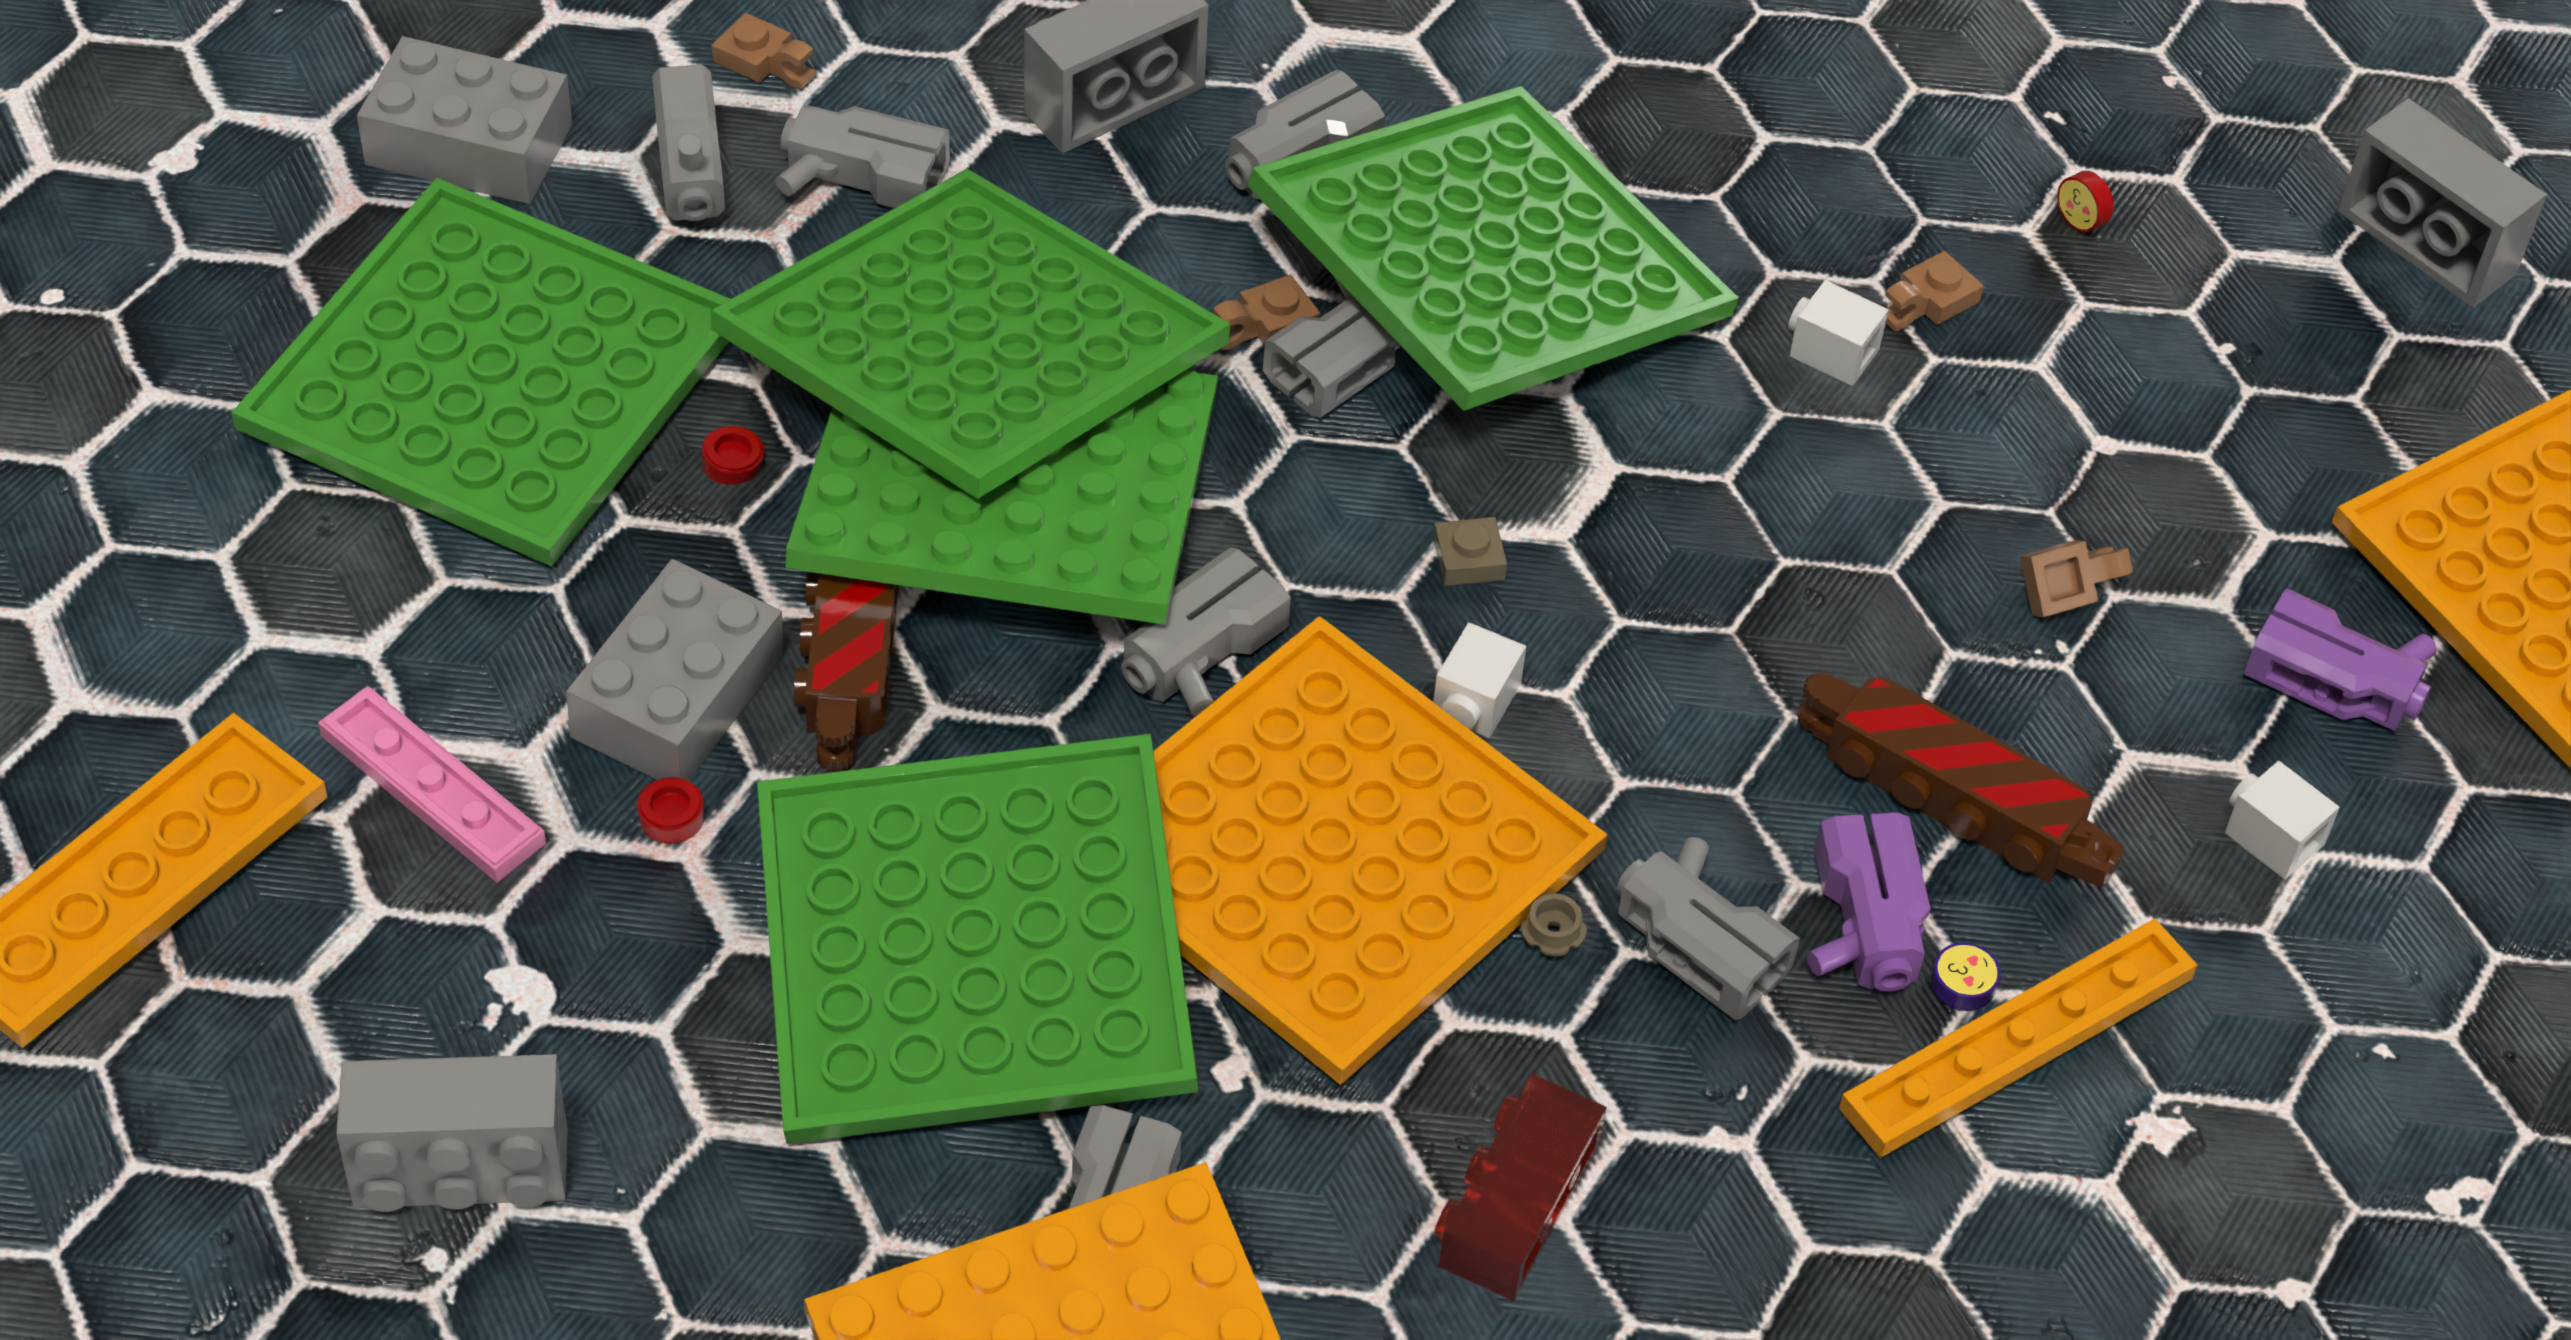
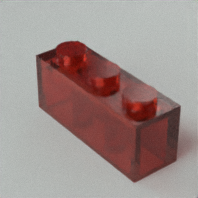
(1519, 1186)

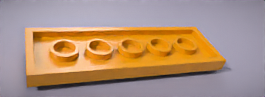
(143, 870)

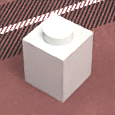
(1837, 332)
(1480, 678)
(2280, 818)

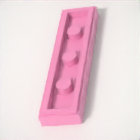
(432, 783)

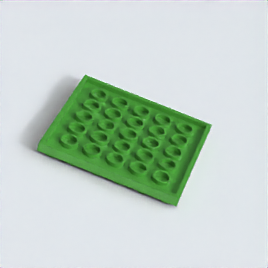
(1492, 245)
(971, 331)
(488, 370)
(1074, 532)
(972, 939)

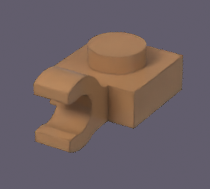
(760, 48)
(1933, 289)
(1265, 310)
(2067, 574)

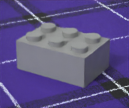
(1111, 65)
(465, 119)
(2441, 202)
(675, 673)
(453, 1131)

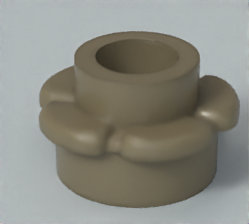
(1557, 912)

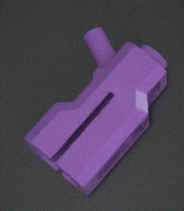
(2337, 669)
(1878, 896)

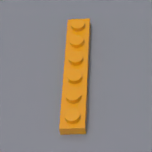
(2017, 1037)

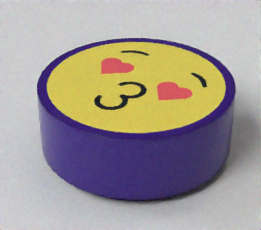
(1965, 976)

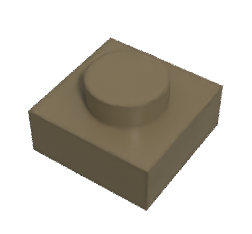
(1469, 551)

